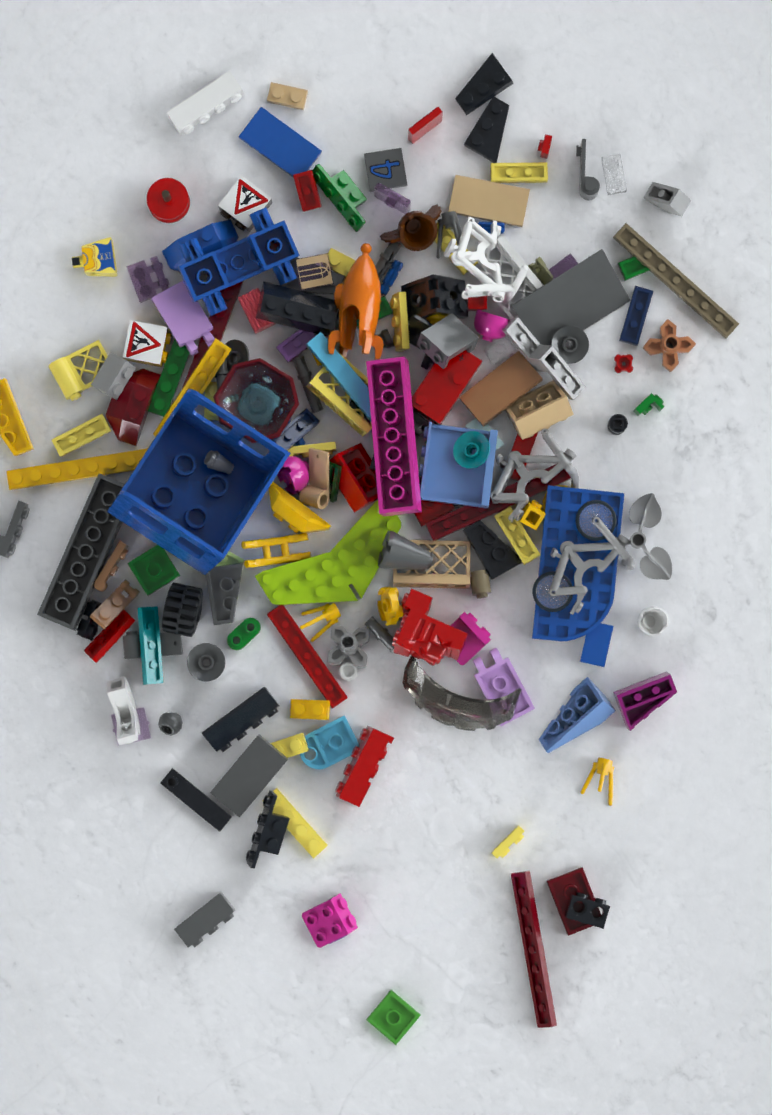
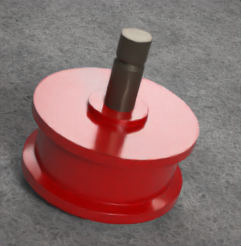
(168, 200)

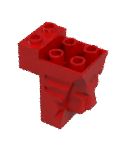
(423, 635)

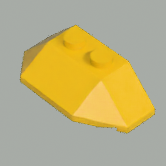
(294, 512)

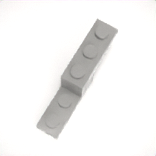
(543, 358)

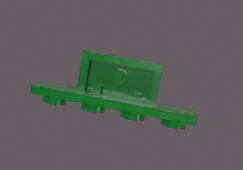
(342, 194)

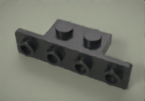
(269, 831)

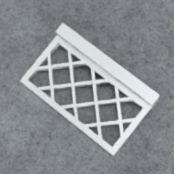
(516, 262)

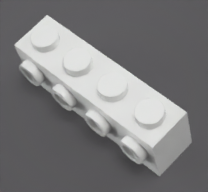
(205, 103)

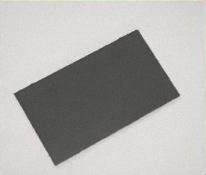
(573, 298)

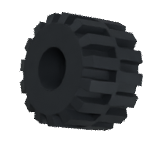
(182, 609)

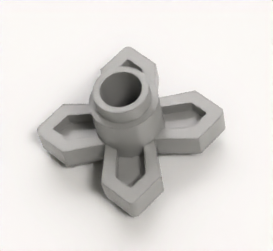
(342, 639)

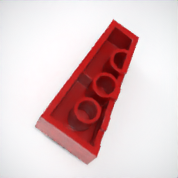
(363, 765)

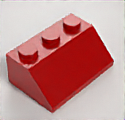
(356, 480)

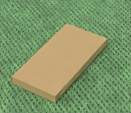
(489, 200)

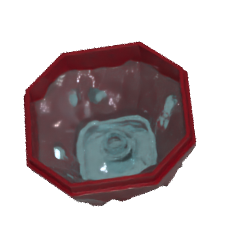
(262, 382)

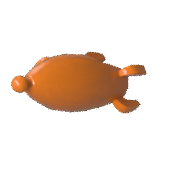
(358, 299)

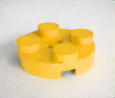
(389, 606)

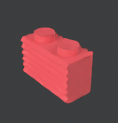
(250, 305)

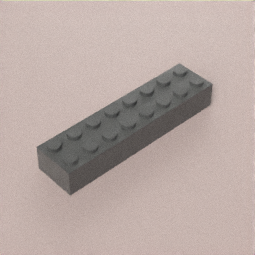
(83, 556)

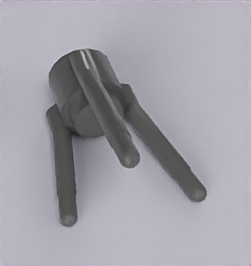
(450, 221)

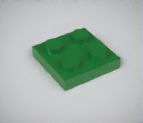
(153, 569)

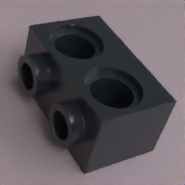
(585, 916)

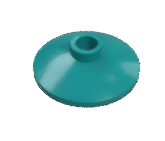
(464, 446)

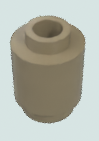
(480, 584)

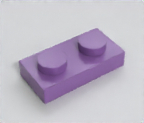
(295, 344)

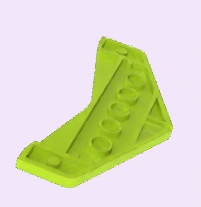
(329, 575)

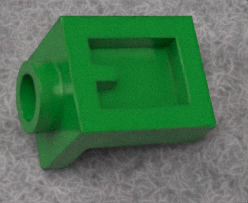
(646, 406)

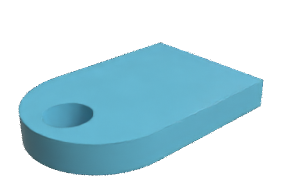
(330, 743)

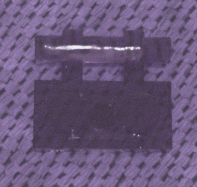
(142, 281)

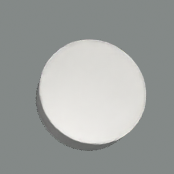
(348, 671)

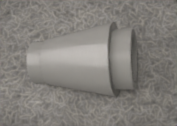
(218, 462)

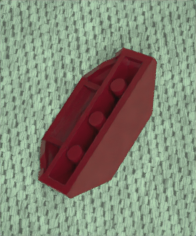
(131, 408)

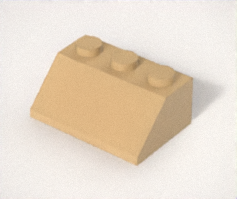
(539, 410)

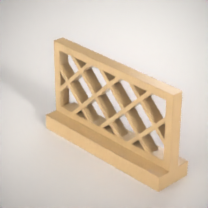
(437, 580)

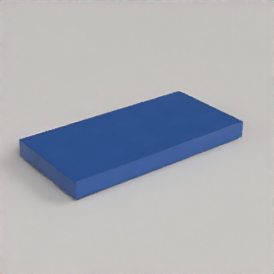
(279, 143)

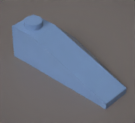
(583, 712)

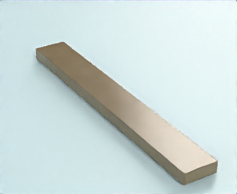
(676, 280)

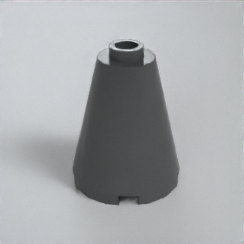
(403, 554)

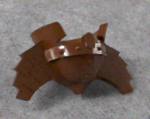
(415, 229)

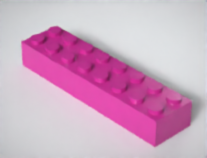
(393, 436)

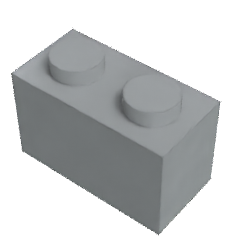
(113, 375)

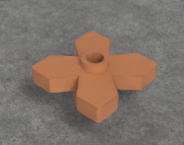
(669, 355)

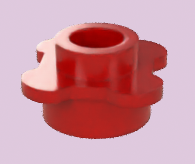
(624, 358)

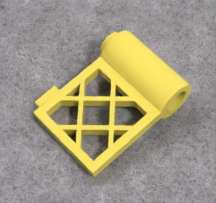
(67, 375)

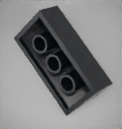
(297, 309)
(240, 719)

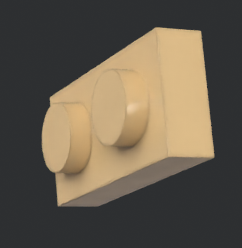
(287, 96)

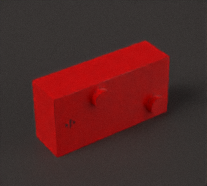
(444, 387)

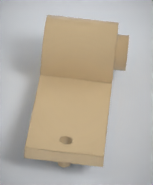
(317, 492)

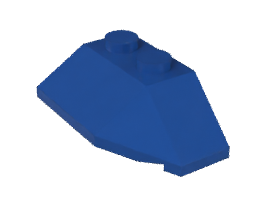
(209, 237)

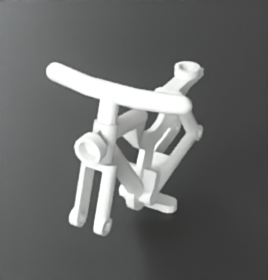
(463, 258)

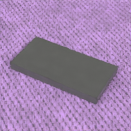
(249, 775)

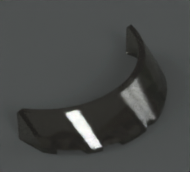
(453, 708)

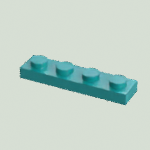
(150, 645)

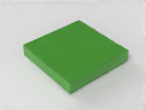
(393, 1017)

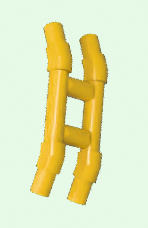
(266, 543)

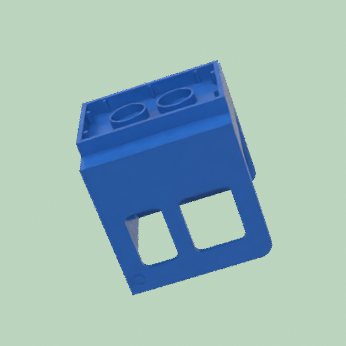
(184, 503)

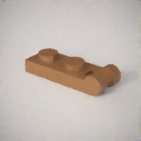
(111, 566)
(114, 605)

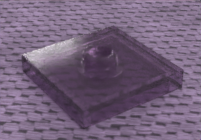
(392, 198)

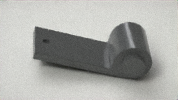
(587, 185)
(170, 644)

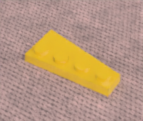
(11, 423)

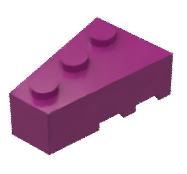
(644, 697)

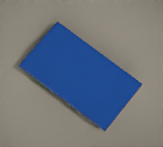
(597, 645)

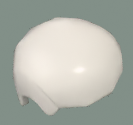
(652, 620)

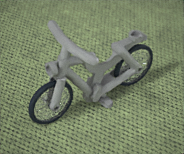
(594, 522)

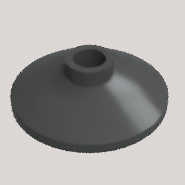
(579, 342)
(238, 353)
(198, 655)

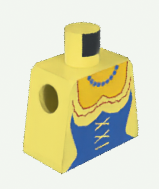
(97, 259)

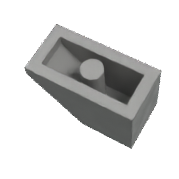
(667, 198)

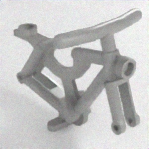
(516, 461)

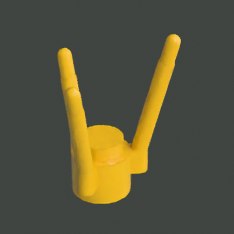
(330, 613)
(603, 767)

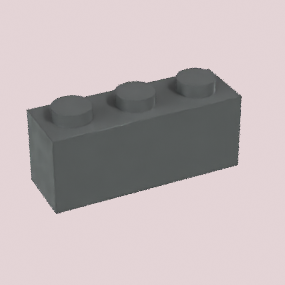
(205, 920)

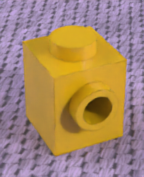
(532, 514)

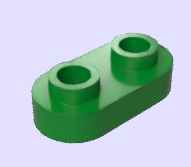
(243, 633)

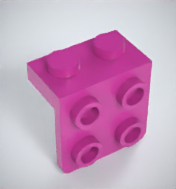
(476, 637)
(329, 921)

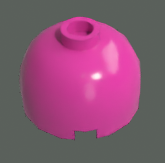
(490, 325)
(294, 474)

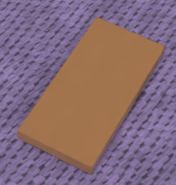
(500, 388)

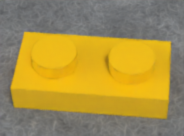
(310, 709)

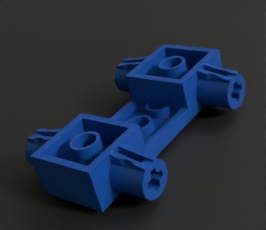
(238, 261)

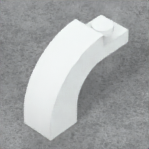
(124, 709)

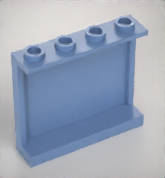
(448, 481)

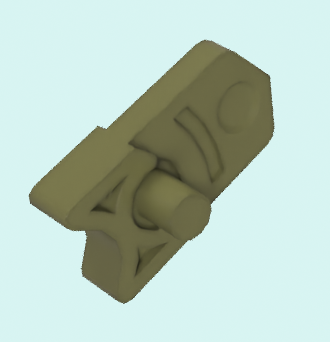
(541, 271)

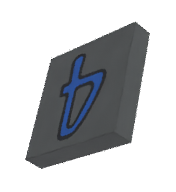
(385, 168)

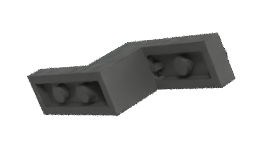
(14, 530)

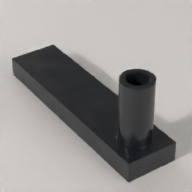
(196, 799)

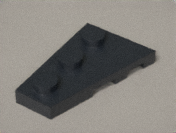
(491, 551)

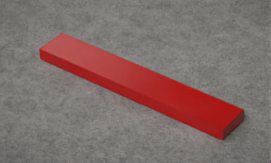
(307, 655)

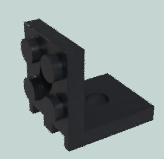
(435, 297)

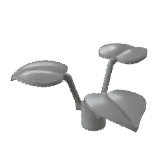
(648, 513)

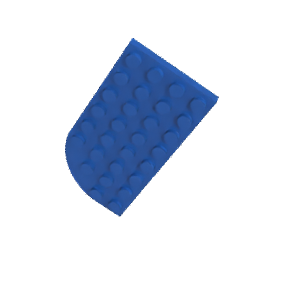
(560, 526)

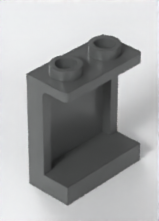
(447, 340)

